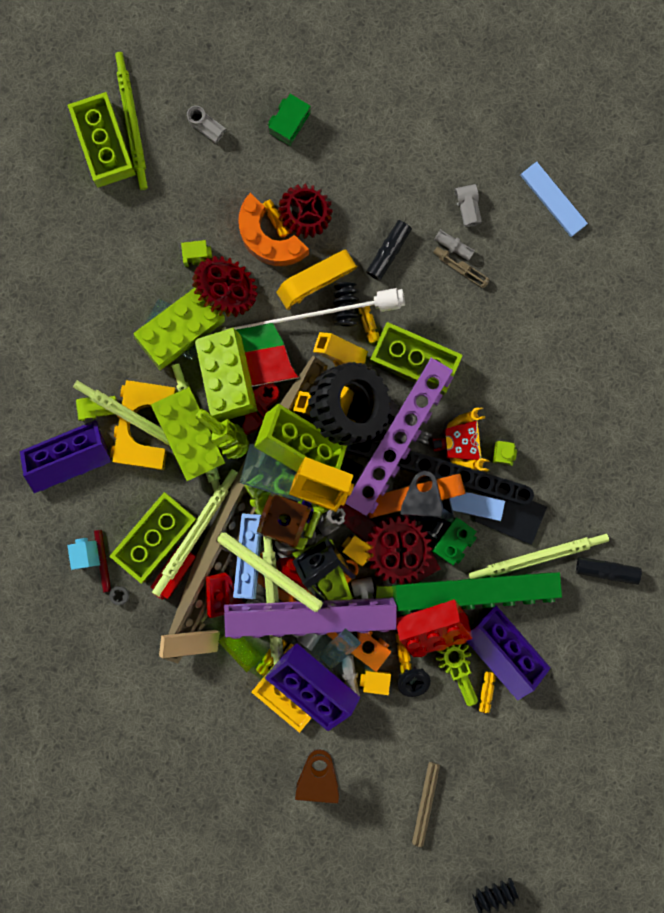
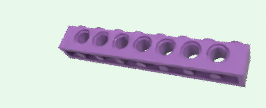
(432, 370)

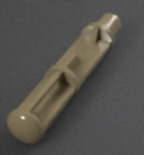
(461, 267)

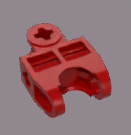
(253, 420)

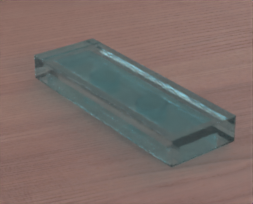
(338, 648)

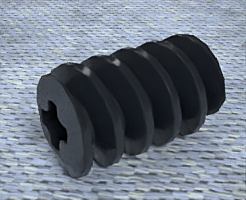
(345, 298)
(495, 896)

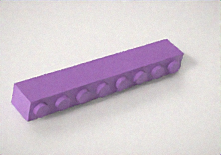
(298, 619)

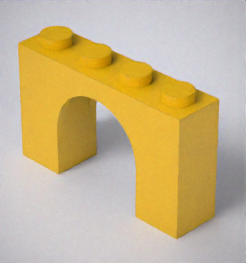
(339, 352)
(126, 450)

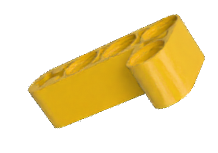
(315, 278)

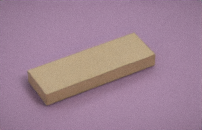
(189, 643)

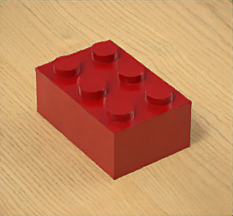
(434, 628)

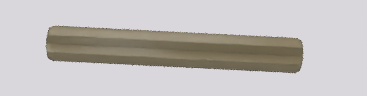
(426, 804)

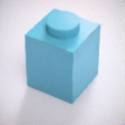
(83, 554)

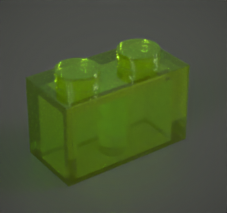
(242, 651)

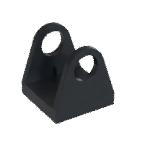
(426, 505)
(327, 560)

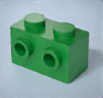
(289, 119)
(454, 541)

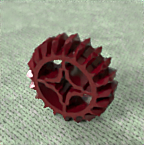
(293, 200)

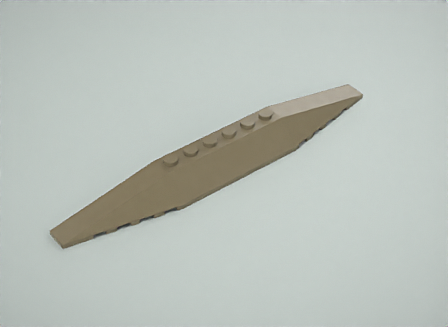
(213, 556)

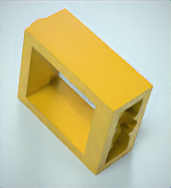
(318, 493)

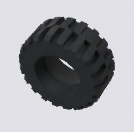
(372, 401)

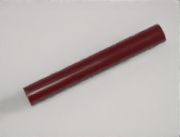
(103, 561)

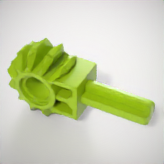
(225, 435)
(459, 671)

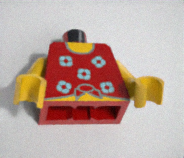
(462, 441)

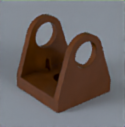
(279, 506)
(315, 784)

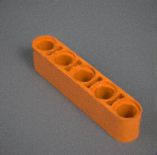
(392, 501)

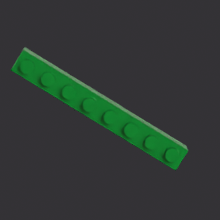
(478, 591)

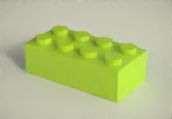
(101, 139)
(177, 328)
(408, 355)
(225, 375)
(187, 435)
(292, 439)
(153, 538)

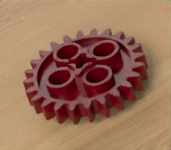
(224, 286)
(380, 550)

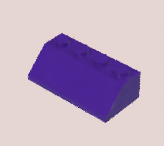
(64, 457)
(507, 653)
(313, 687)

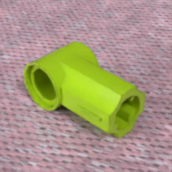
(90, 409)

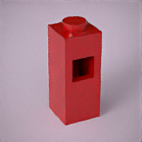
(173, 584)

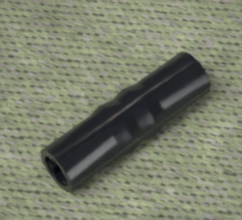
(389, 250)
(608, 570)

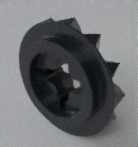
(419, 687)

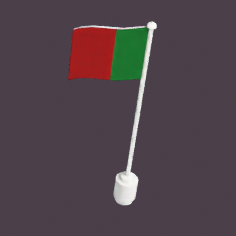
(266, 350)

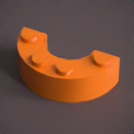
(262, 247)

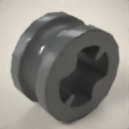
(423, 438)
(125, 597)

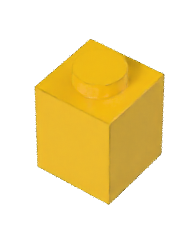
(355, 549)
(375, 682)

